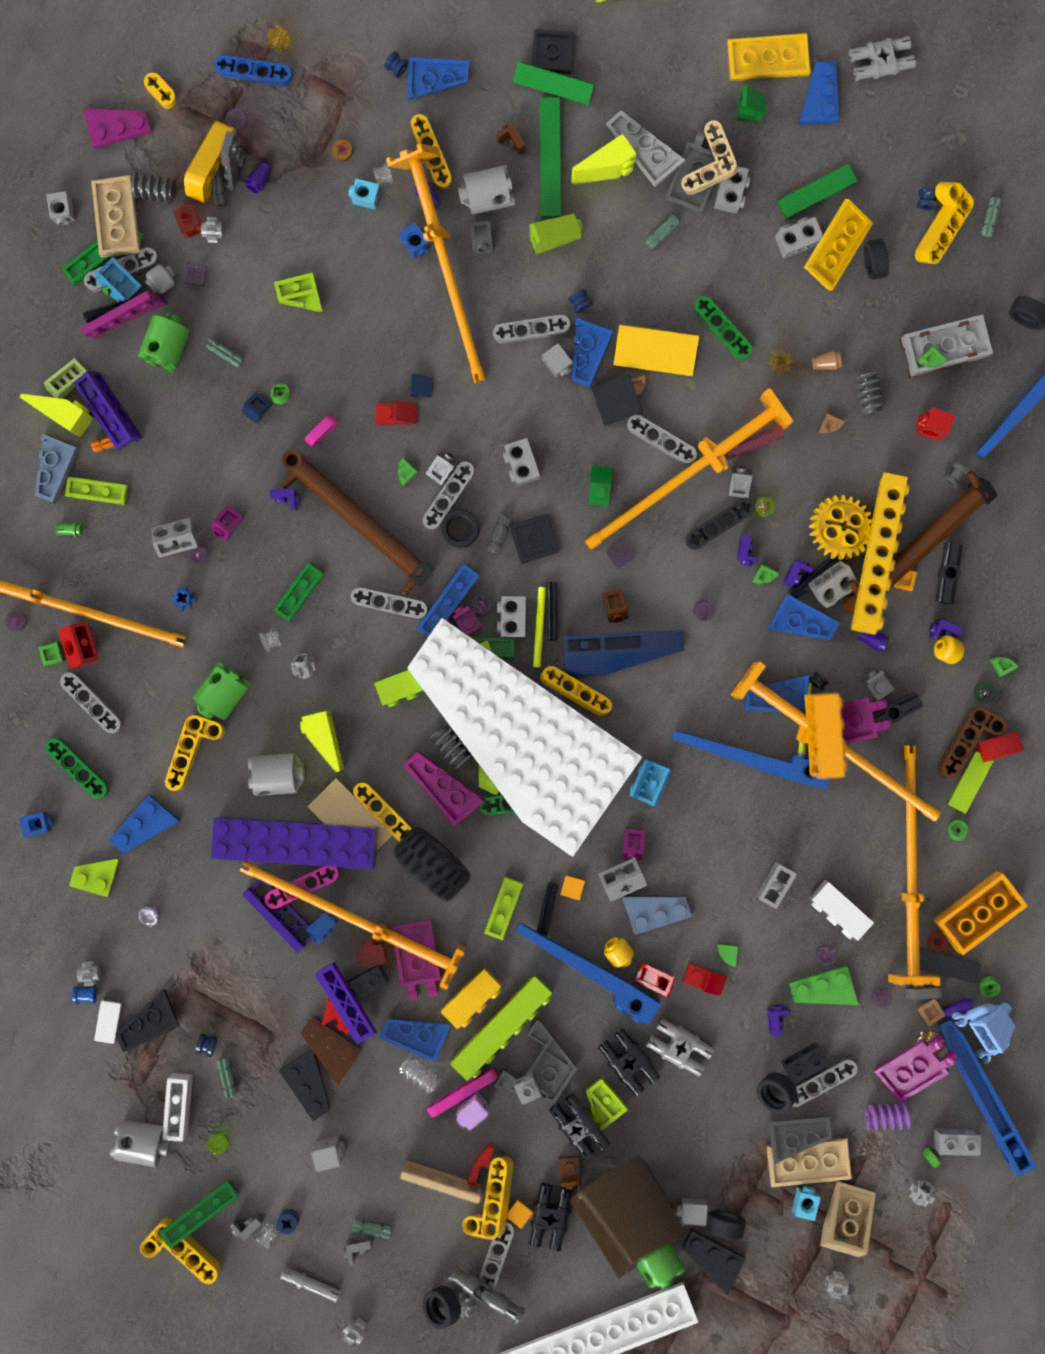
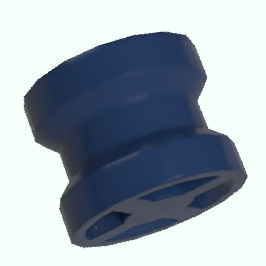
(396, 64)
(927, 199)
(580, 301)
(206, 1045)
(290, 1217)

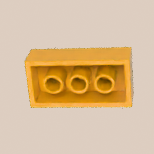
(825, 735)
(980, 912)

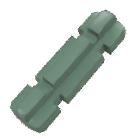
(991, 217)
(662, 231)
(224, 352)
(226, 1077)
(371, 1229)

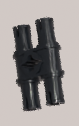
(626, 1072)
(577, 1134)
(541, 1212)

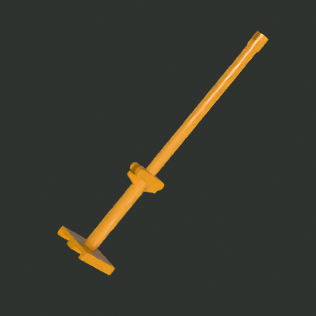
(436, 233)
(712, 455)
(43, 599)
(750, 682)
(912, 897)
(379, 931)

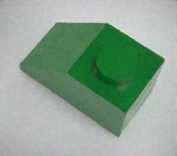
(751, 105)
(600, 486)

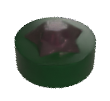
(984, 691)

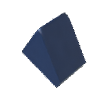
(421, 386)
(256, 407)

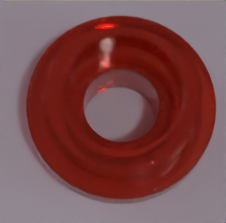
(942, 944)

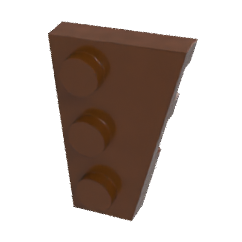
(330, 1048)

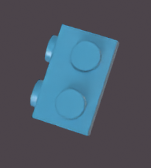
(121, 283)
(650, 782)

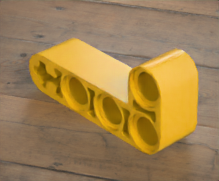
(206, 163)
(955, 209)
(190, 754)
(493, 1196)
(184, 1254)

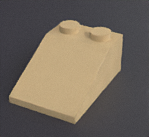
(849, 1220)

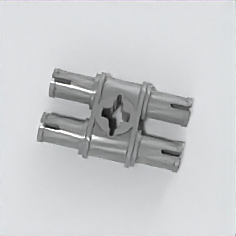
(878, 66)
(682, 1057)

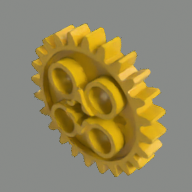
(846, 510)

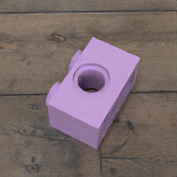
(472, 1110)

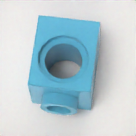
(371, 199)
(809, 1211)

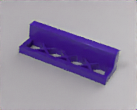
(107, 409)
(274, 920)
(345, 1002)

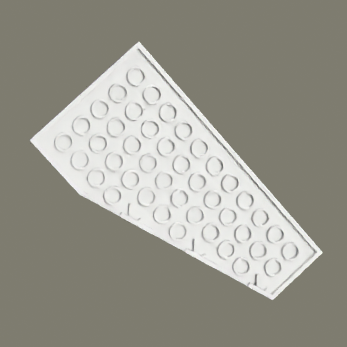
(532, 746)

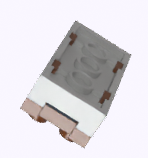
(957, 341)

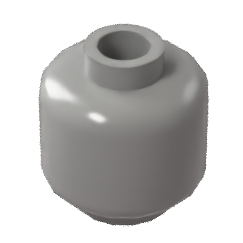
(160, 279)

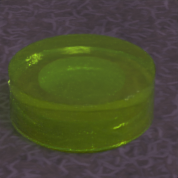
(218, 1143)

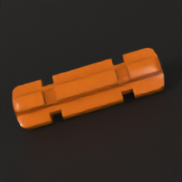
(98, 445)

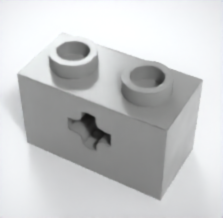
(622, 879)
(776, 885)
(328, 1153)

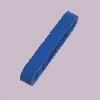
(252, 74)

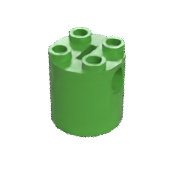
(164, 342)
(220, 692)
(661, 1267)

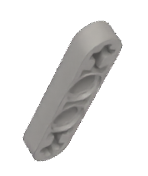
(132, 257)
(531, 333)
(659, 443)
(450, 497)
(389, 601)
(89, 705)
(823, 1086)
(497, 1259)

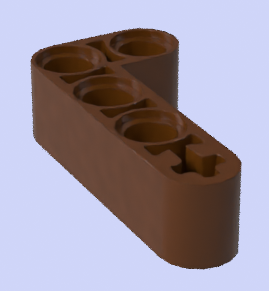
(967, 745)

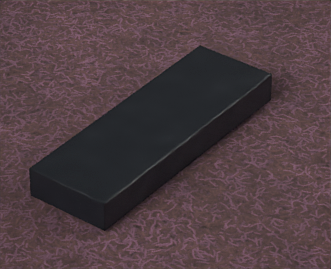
(949, 965)

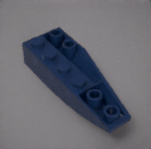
(617, 651)

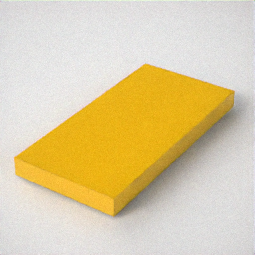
(768, 57)
(838, 244)
(656, 350)

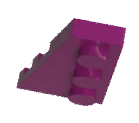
(115, 126)

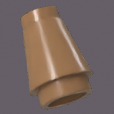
(827, 361)

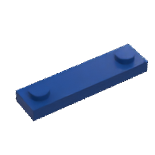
(449, 599)

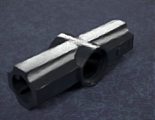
(951, 559)
(902, 706)

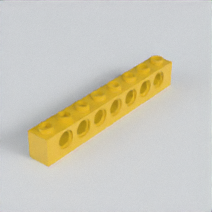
(861, 619)

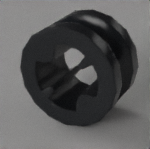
(818, 681)

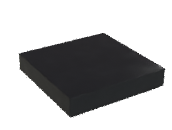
(553, 50)
(616, 399)
(534, 539)

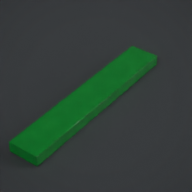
(550, 157)

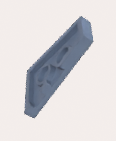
(54, 467)
(654, 912)

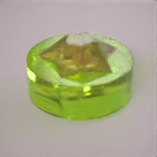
(764, 507)

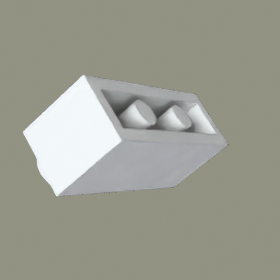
(840, 911)
(177, 1107)

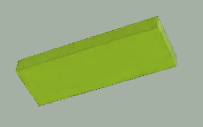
(96, 490)
(969, 783)
(503, 908)

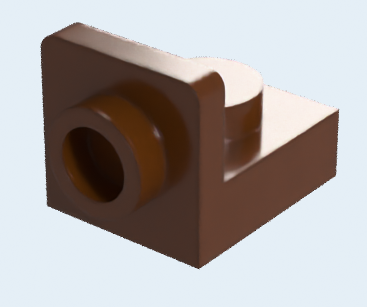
(514, 141)
(615, 606)
(570, 1172)

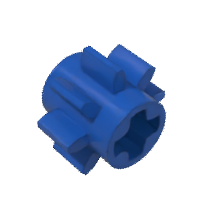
(178, 597)

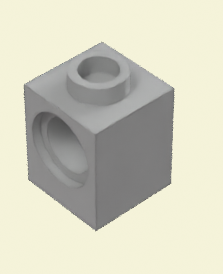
(55, 201)
(557, 361)
(527, 1088)
(692, 1211)

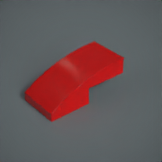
(1000, 746)
(483, 1160)

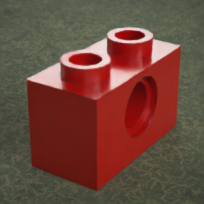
(934, 424)
(78, 645)

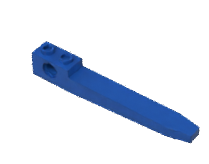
(1025, 404)
(792, 771)
(624, 990)
(987, 1100)

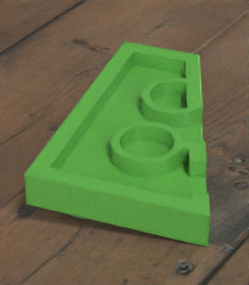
(825, 988)

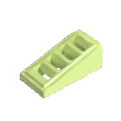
(61, 374)

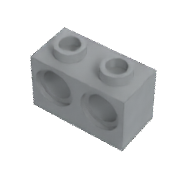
(736, 190)
(801, 241)
(526, 460)
(174, 537)
(831, 580)
(517, 617)
(957, 1141)

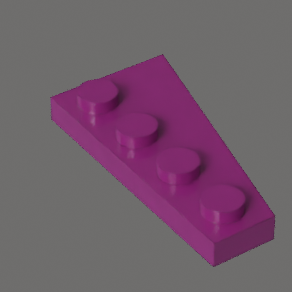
(124, 313)
(444, 789)

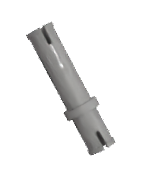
(310, 1284)

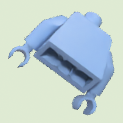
(991, 1026)

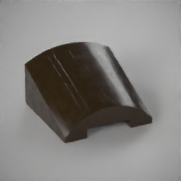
(628, 1215)

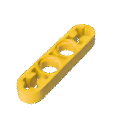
(445, 172)
(577, 688)
(381, 815)

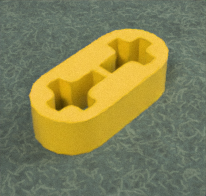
(157, 93)

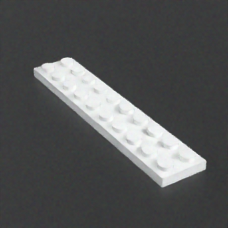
(619, 1327)

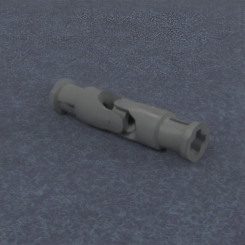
(497, 1301)

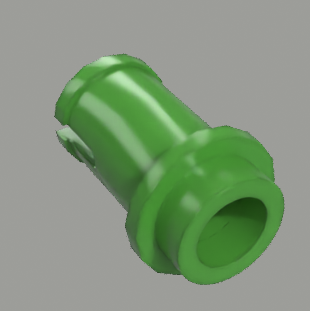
(69, 529)

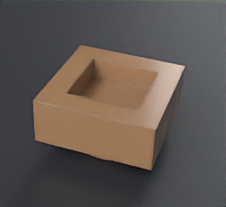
(930, 1011)

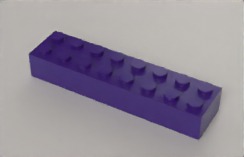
(294, 842)

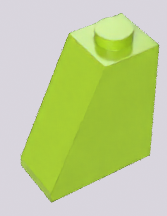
(554, 232)

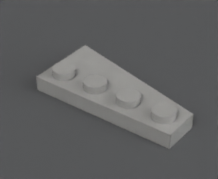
(652, 155)

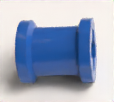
(84, 994)

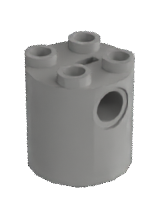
(487, 190)
(275, 774)
(146, 1145)

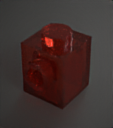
(187, 220)
(372, 954)

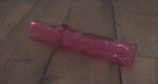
(757, 441)

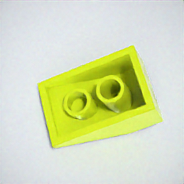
(607, 163)
(69, 415)
(322, 734)

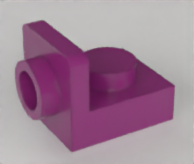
(226, 523)
(466, 620)
(633, 844)

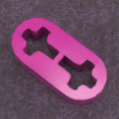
(321, 430)

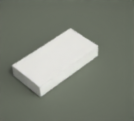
(108, 1021)

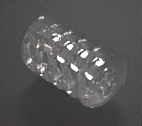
(418, 1075)

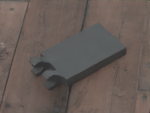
(696, 158)

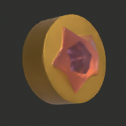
(342, 150)

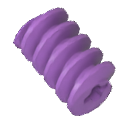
(887, 1115)

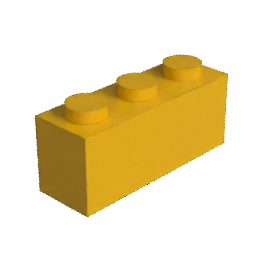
(471, 998)

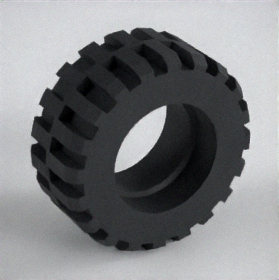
(431, 864)

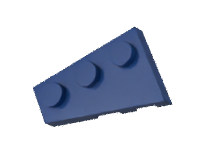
(435, 75)
(822, 96)
(589, 350)
(802, 619)
(790, 690)
(143, 824)
(416, 1037)

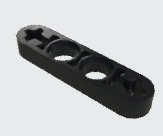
(719, 523)

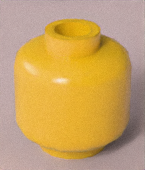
(949, 649)
(618, 952)

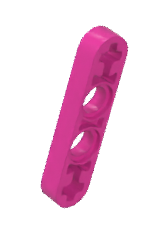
(300, 882)
(462, 1092)

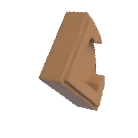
(639, 384)
(830, 424)

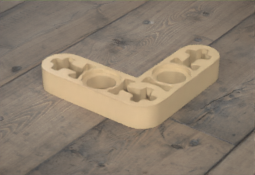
(718, 166)

